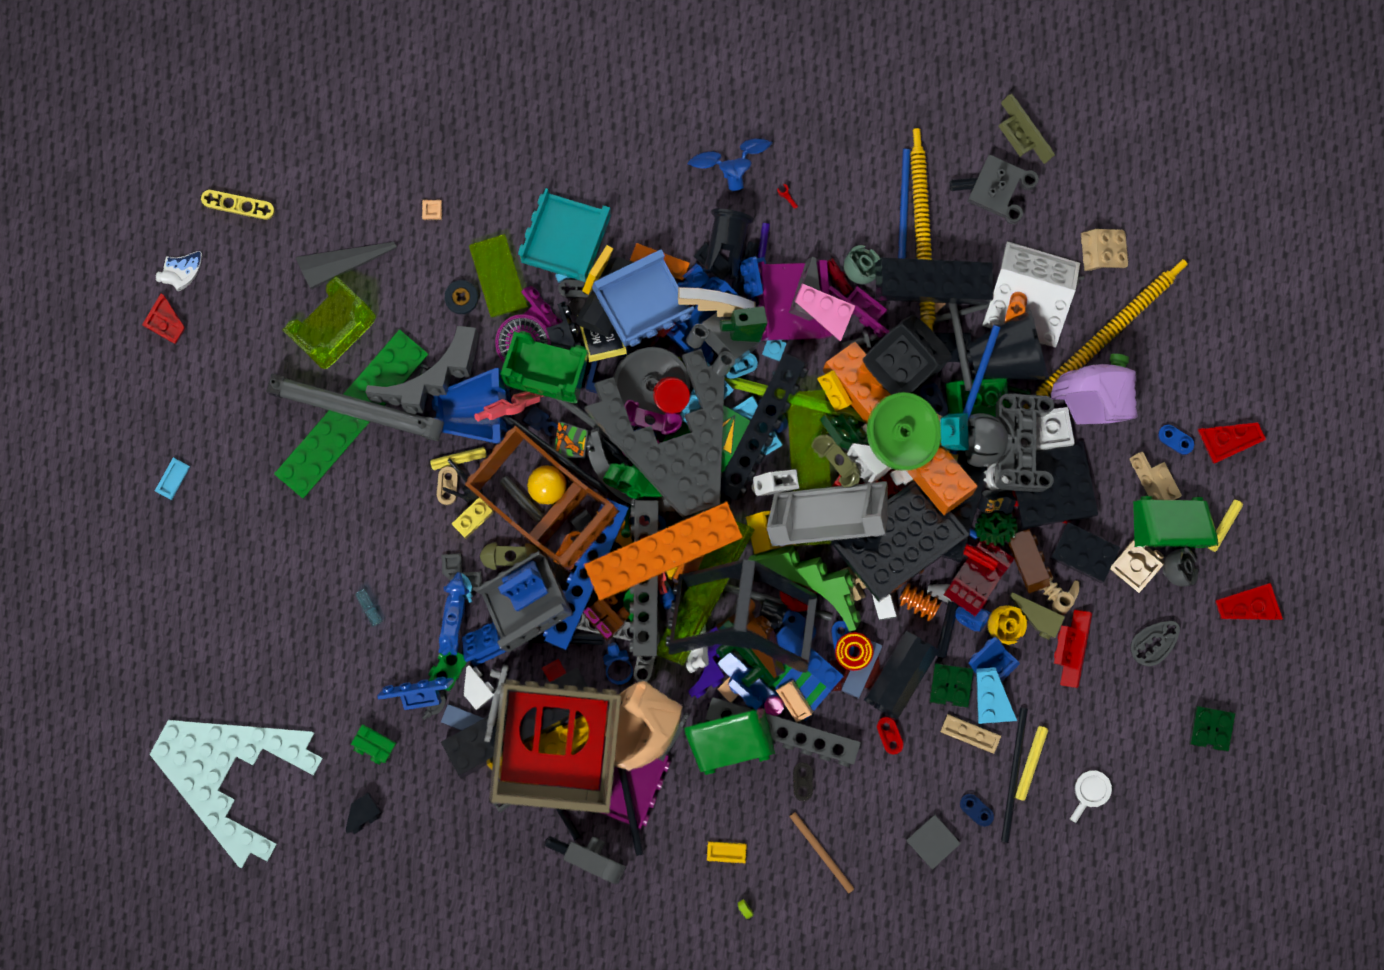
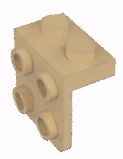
(1104, 249)

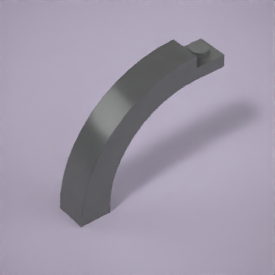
(601, 464)

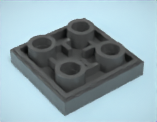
(933, 842)

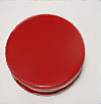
(671, 395)

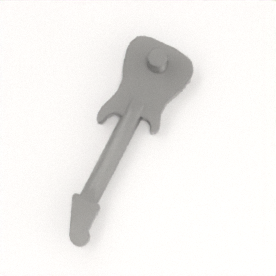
(501, 675)

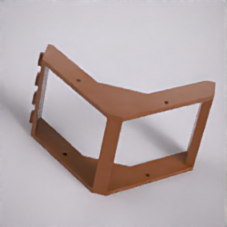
(559, 511)

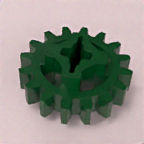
(996, 528)

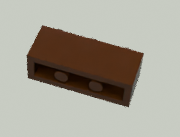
(1030, 561)

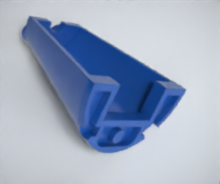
(468, 398)

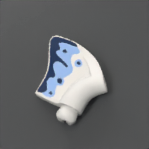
(180, 270)

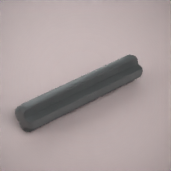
(523, 501)

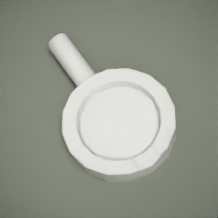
(1091, 790)

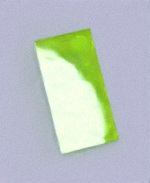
(497, 276)

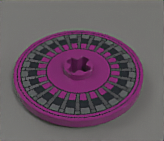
(516, 324)

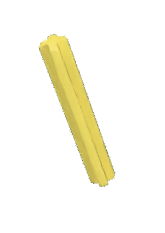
(1031, 763)

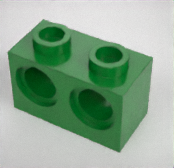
(452, 671)

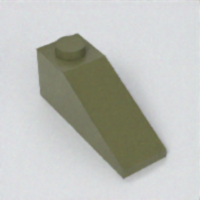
(1040, 618)

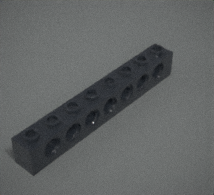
(800, 370)

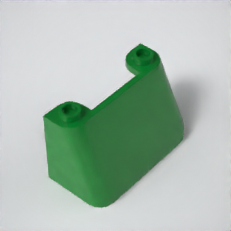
(544, 368)
(1173, 523)
(730, 740)

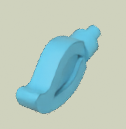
(467, 583)

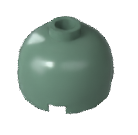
(860, 264)

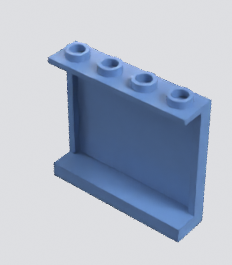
(641, 299)

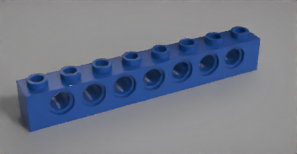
(563, 639)

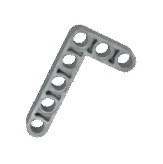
(622, 634)

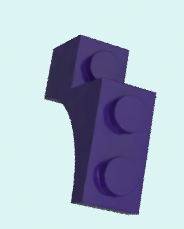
(711, 675)

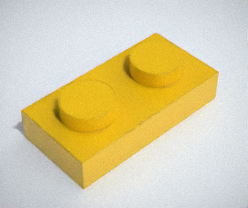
(834, 390)

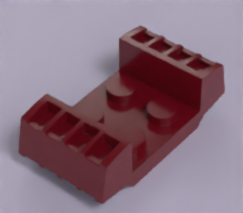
(975, 581)

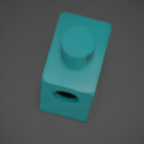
(955, 432)

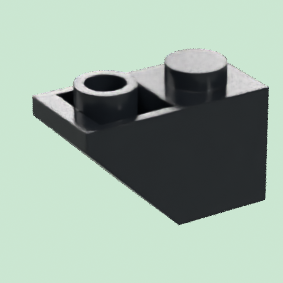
(360, 812)

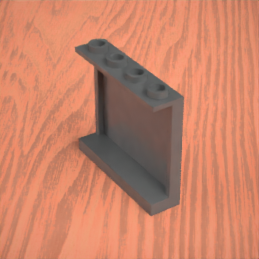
(521, 626)

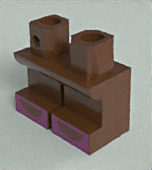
(597, 616)

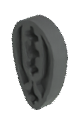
(1145, 636)

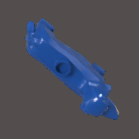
(452, 615)

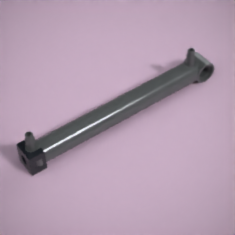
(354, 407)

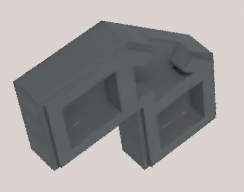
(452, 564)

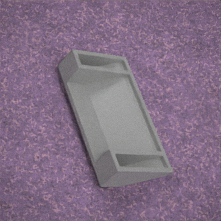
(828, 514)

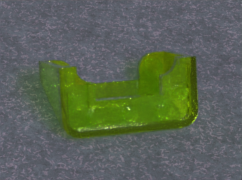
(331, 325)

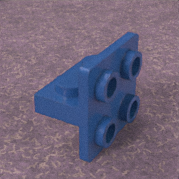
(524, 586)
(481, 645)

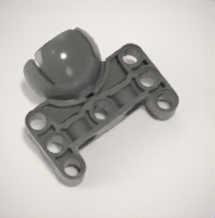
(999, 442)

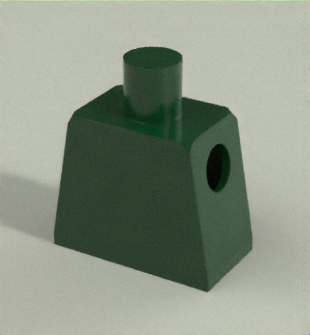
(746, 324)

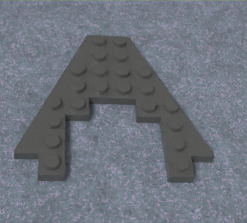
(682, 468)

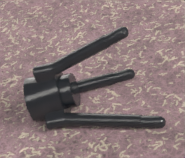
(468, 494)

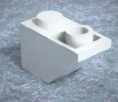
(475, 689)

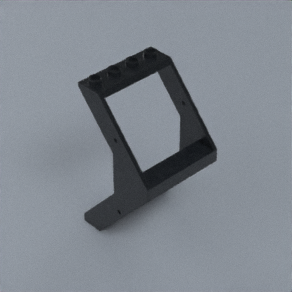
(739, 635)

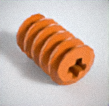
(919, 602)

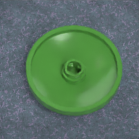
(904, 431)

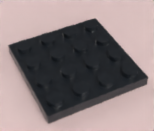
(1069, 496)

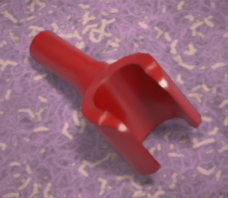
(787, 196)

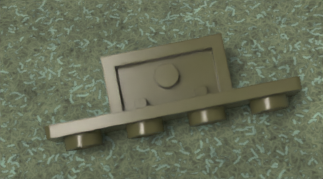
(1022, 132)

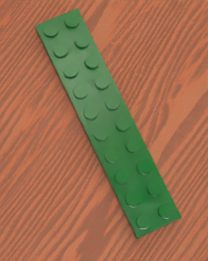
(338, 431)

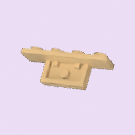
(1156, 480)

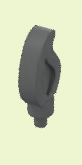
(433, 710)

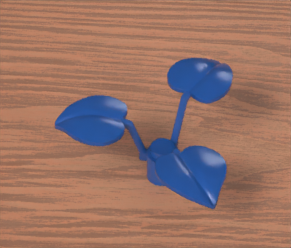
(735, 168)

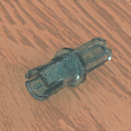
(368, 607)

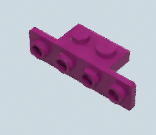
(539, 308)
(866, 309)

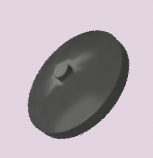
(642, 371)

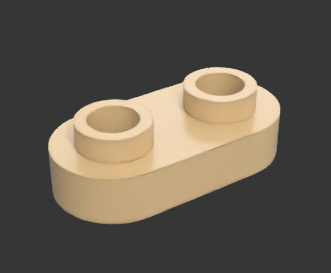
(450, 484)

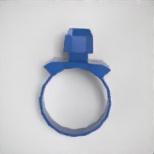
(616, 654)

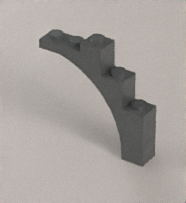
(413, 393)

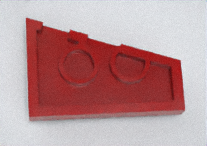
(1230, 440)
(1250, 605)

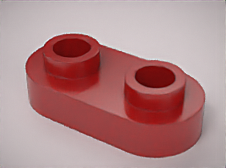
(889, 736)

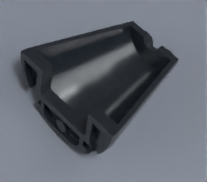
(1015, 352)

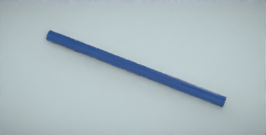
(904, 203)
(980, 373)

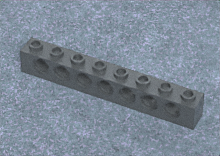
(647, 648)
(850, 746)

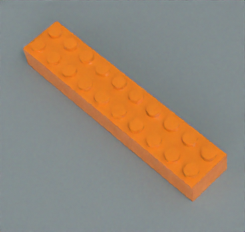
(942, 476)

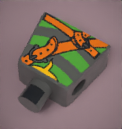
(572, 441)

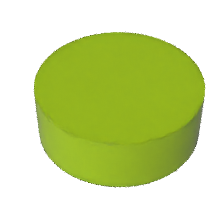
(745, 909)

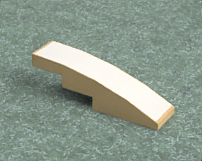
(713, 300)

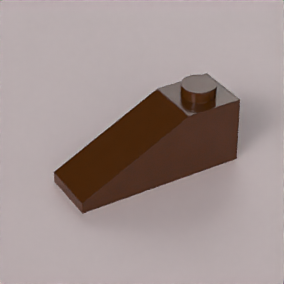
(763, 628)

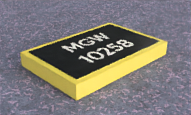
(600, 346)

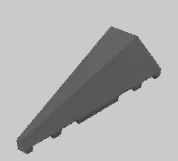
(325, 266)

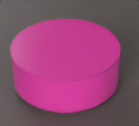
(774, 705)

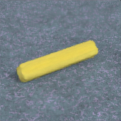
(459, 458)
(1227, 522)

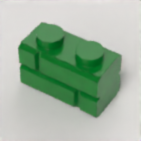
(373, 744)

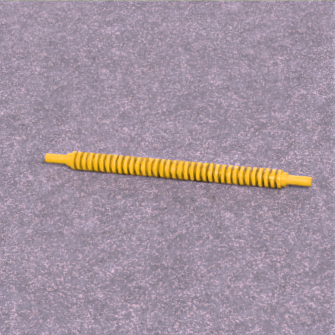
(921, 216)
(1123, 319)

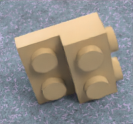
(1137, 565)

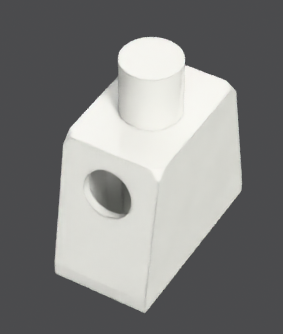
(766, 483)

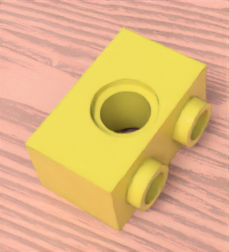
(472, 518)

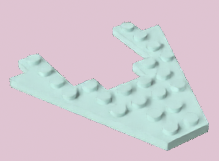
(200, 757)

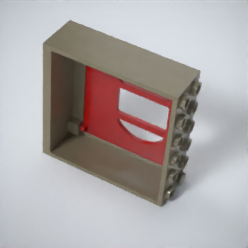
(566, 770)

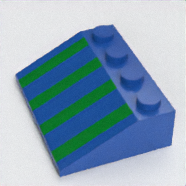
(818, 680)

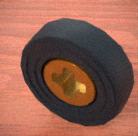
(451, 298)

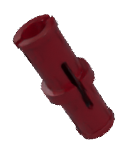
(838, 277)

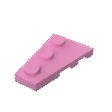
(826, 309)

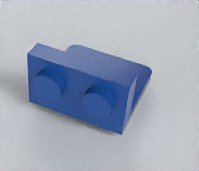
(751, 274)
(994, 655)

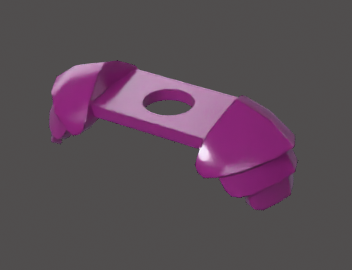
(664, 424)

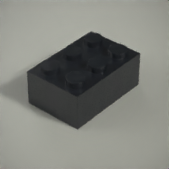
(1084, 552)

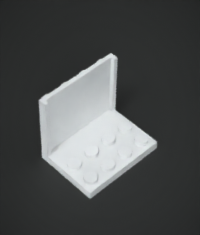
(1045, 281)

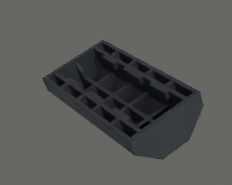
(592, 314)

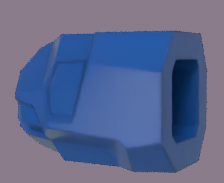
(974, 623)

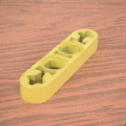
(238, 202)

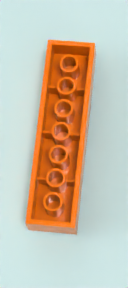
(663, 551)

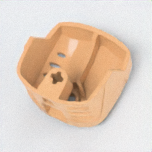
(639, 707)

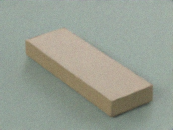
(970, 733)

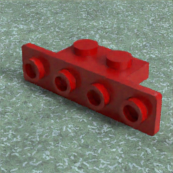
(1072, 648)

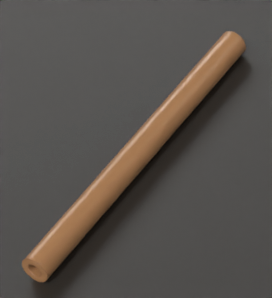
(821, 852)

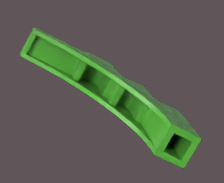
(813, 573)

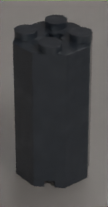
(901, 675)

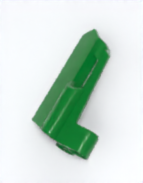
(631, 480)

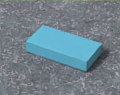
(172, 478)

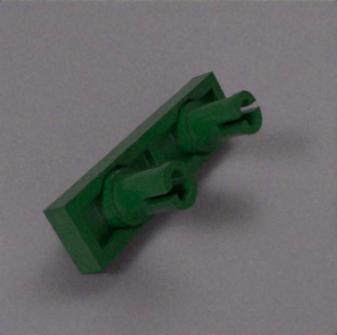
(758, 668)

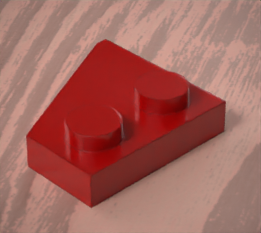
(164, 321)

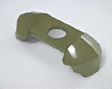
(849, 471)
(495, 555)

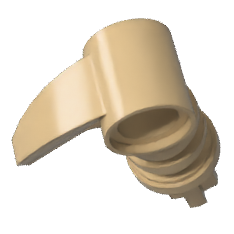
(1057, 595)

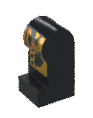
(996, 501)

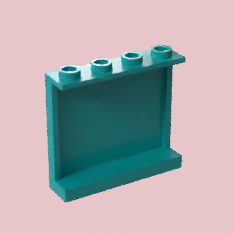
(564, 236)

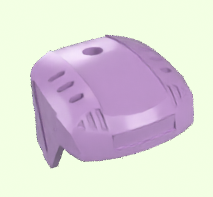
(1098, 393)

